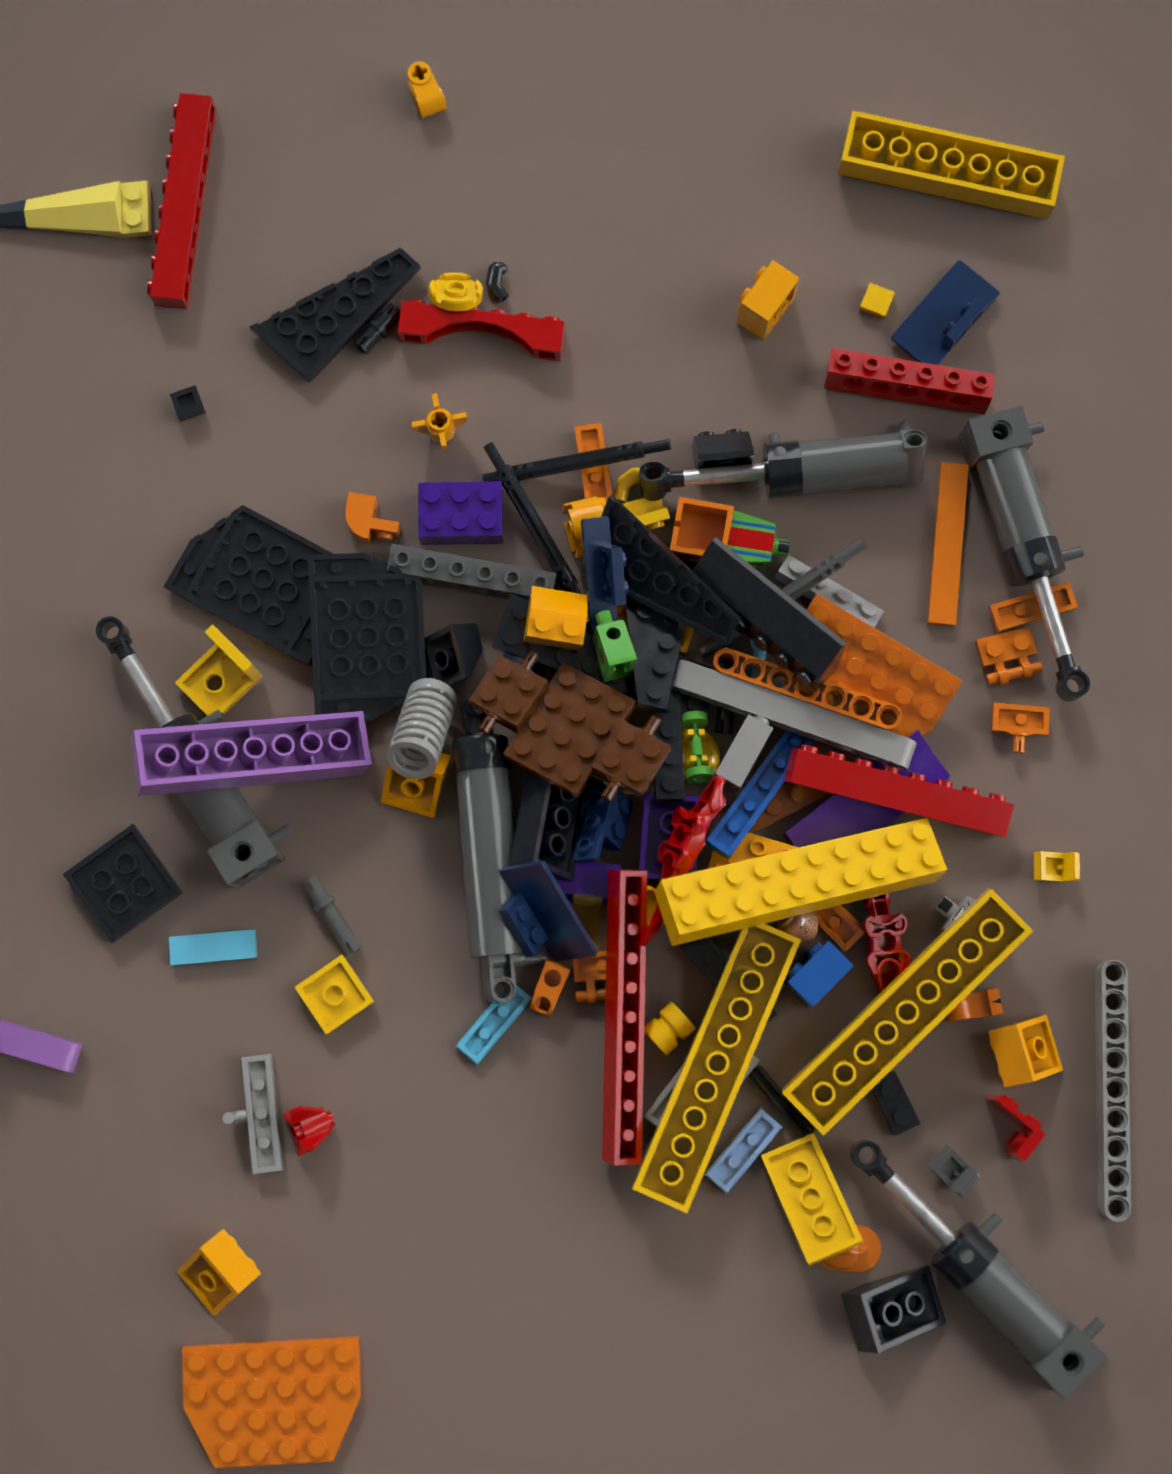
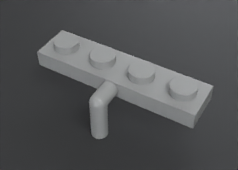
(844, 598)
(260, 1113)

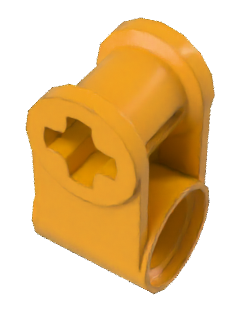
(425, 92)

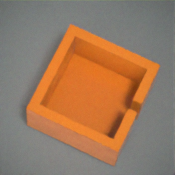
(697, 525)

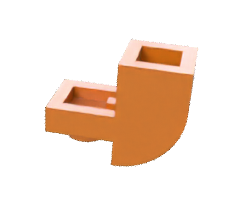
(362, 520)

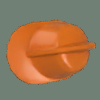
(859, 1257)

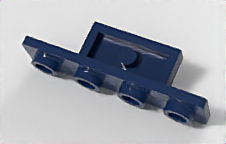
(603, 569)
(602, 824)

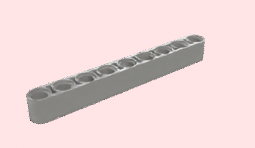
(793, 715)
(1118, 1103)

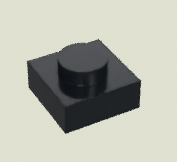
(187, 403)

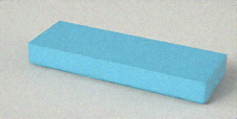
(212, 947)
(492, 1026)

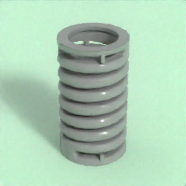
(421, 728)

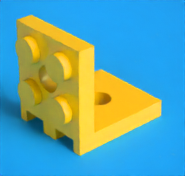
(222, 661)

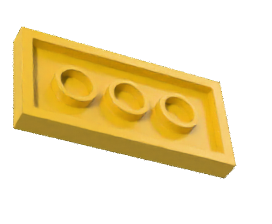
(811, 1199)

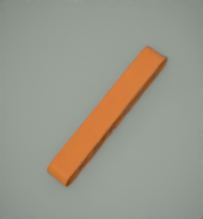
(848, 697)

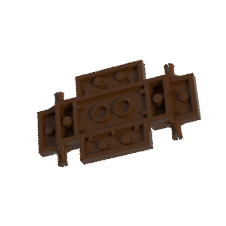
(569, 728)

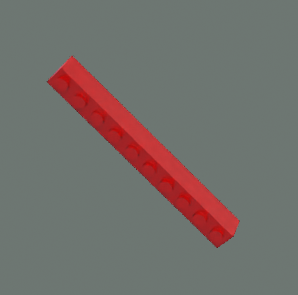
(624, 1017)

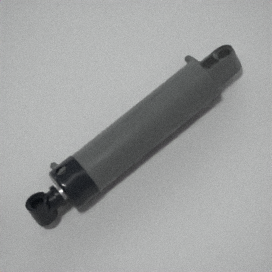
(486, 849)

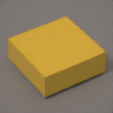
(876, 301)

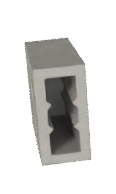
(744, 752)

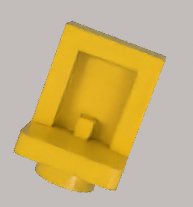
(1056, 866)

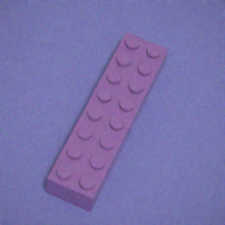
(249, 753)

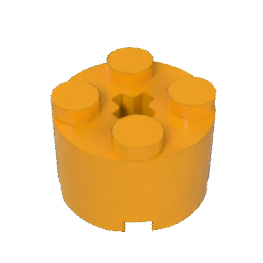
(576, 512)

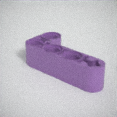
(39, 1046)

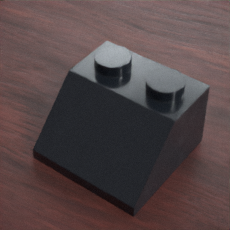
(722, 450)

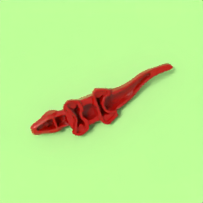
(686, 842)
(883, 939)

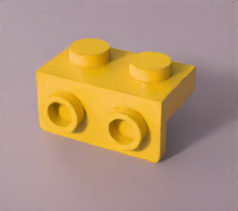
(649, 512)

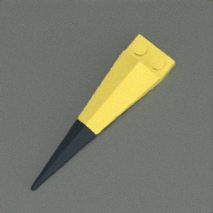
(102, 209)

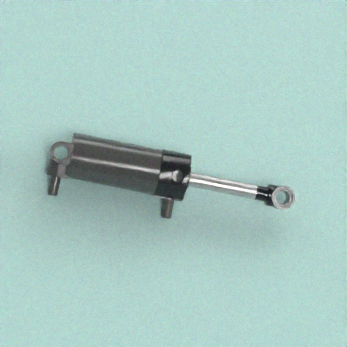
(809, 466)

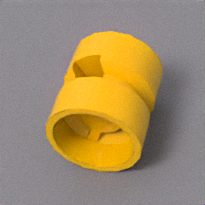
(668, 1028)

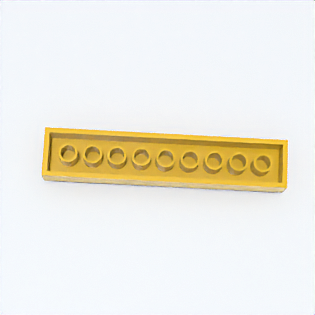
(799, 881)
(906, 1011)
(715, 1066)

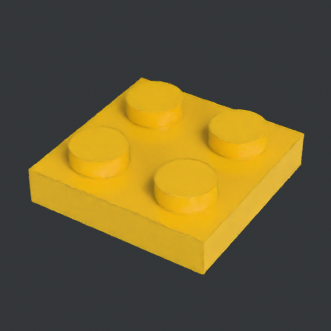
(334, 994)

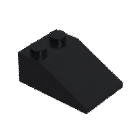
(893, 1309)

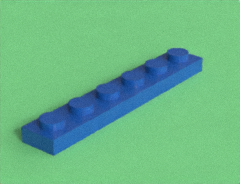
(755, 796)

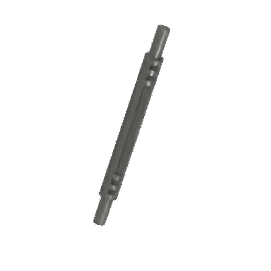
(804, 584)

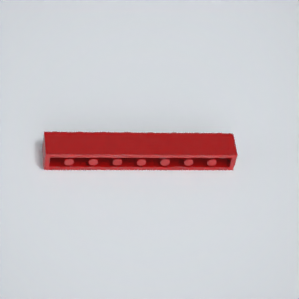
(182, 201)
(899, 792)

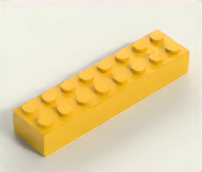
(951, 165)

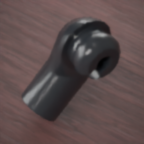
(493, 281)

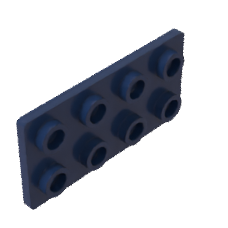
(945, 315)
(542, 914)

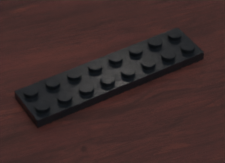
(510, 640)

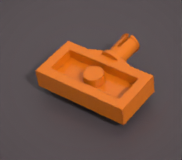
(1020, 722)

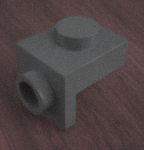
(954, 1171)

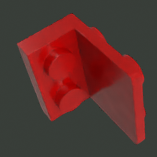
(1020, 1143)

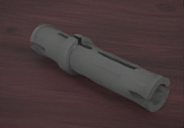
(331, 915)

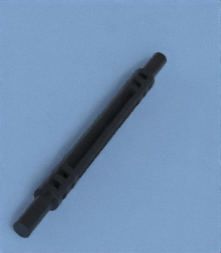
(584, 460)
(532, 521)

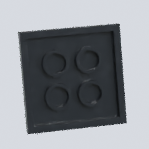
(123, 883)

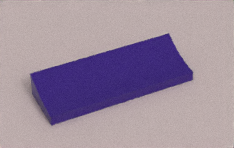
(847, 816)

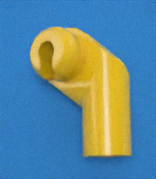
(626, 481)

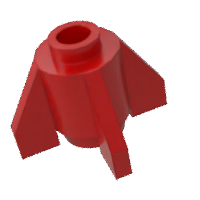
(309, 1127)

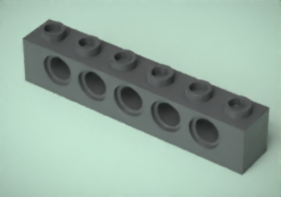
(469, 573)

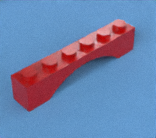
(426, 322)

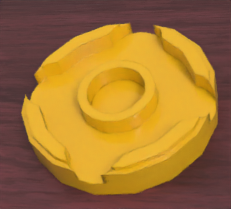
(455, 292)

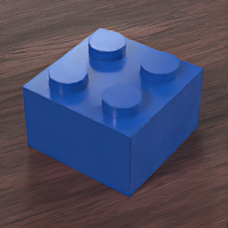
(817, 974)

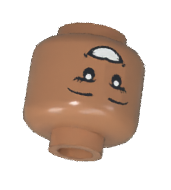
(800, 926)

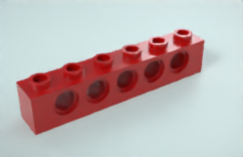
(909, 381)

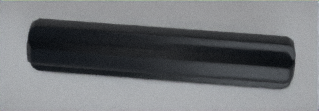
(776, 1096)

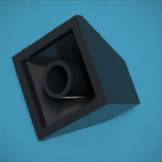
(452, 653)

